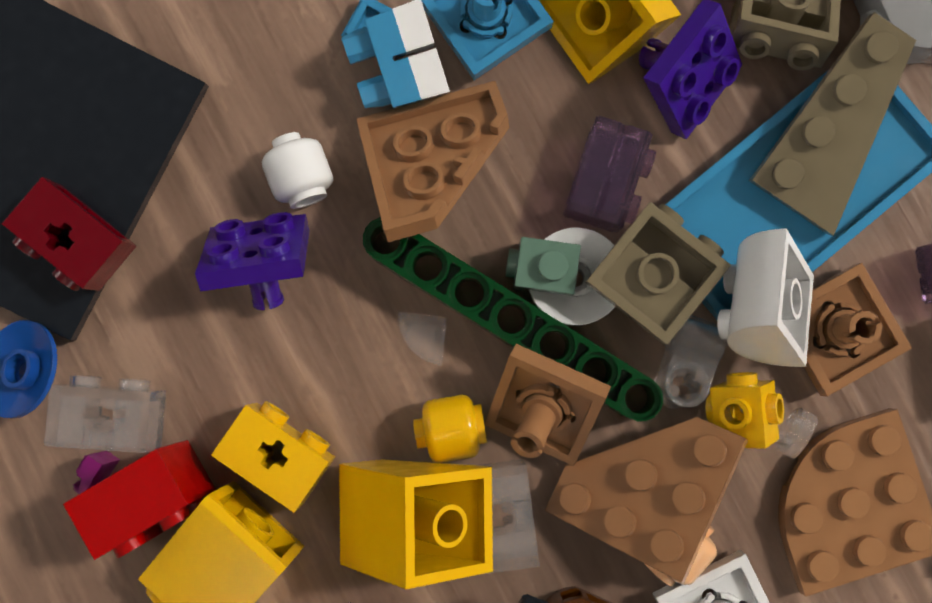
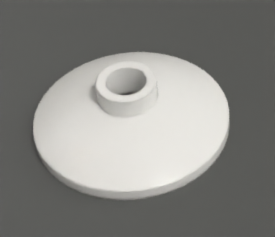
(586, 304)

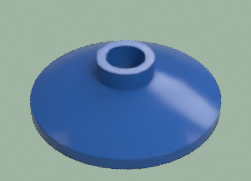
(26, 367)

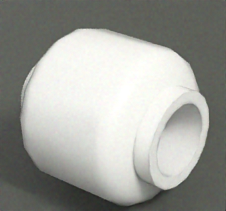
(297, 170)

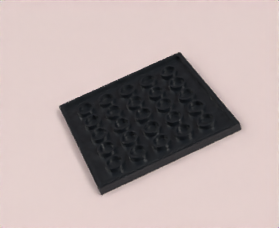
(88, 119)

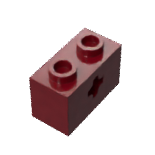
(39, 231)

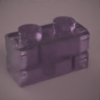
(609, 175)

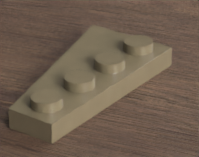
(831, 135)

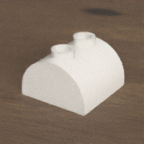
(768, 300)

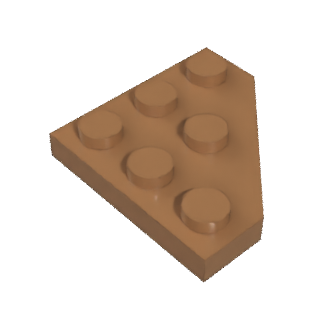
(429, 155)
(652, 493)

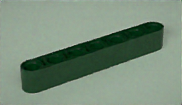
(536, 322)

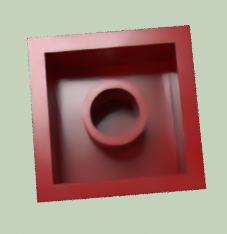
(140, 500)

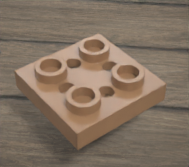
(870, 333)
(540, 414)

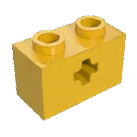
(248, 454)

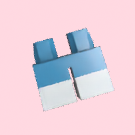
(390, 37)

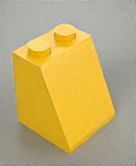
(415, 520)
(221, 553)

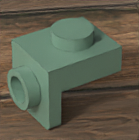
(544, 266)

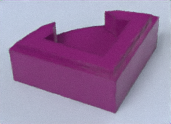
(94, 469)

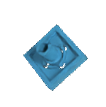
(485, 19)

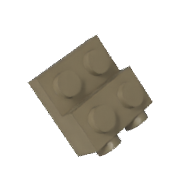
(786, 29)
(659, 272)

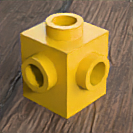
(747, 408)

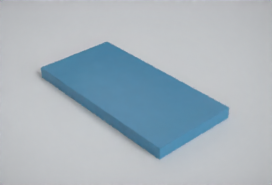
(731, 208)

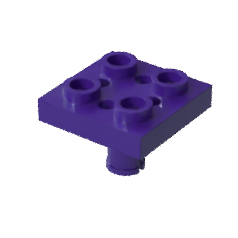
(692, 68)
(255, 256)

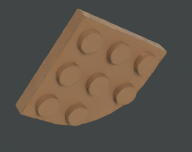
(854, 504)

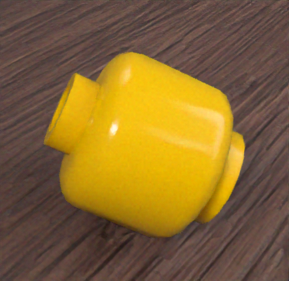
(450, 428)

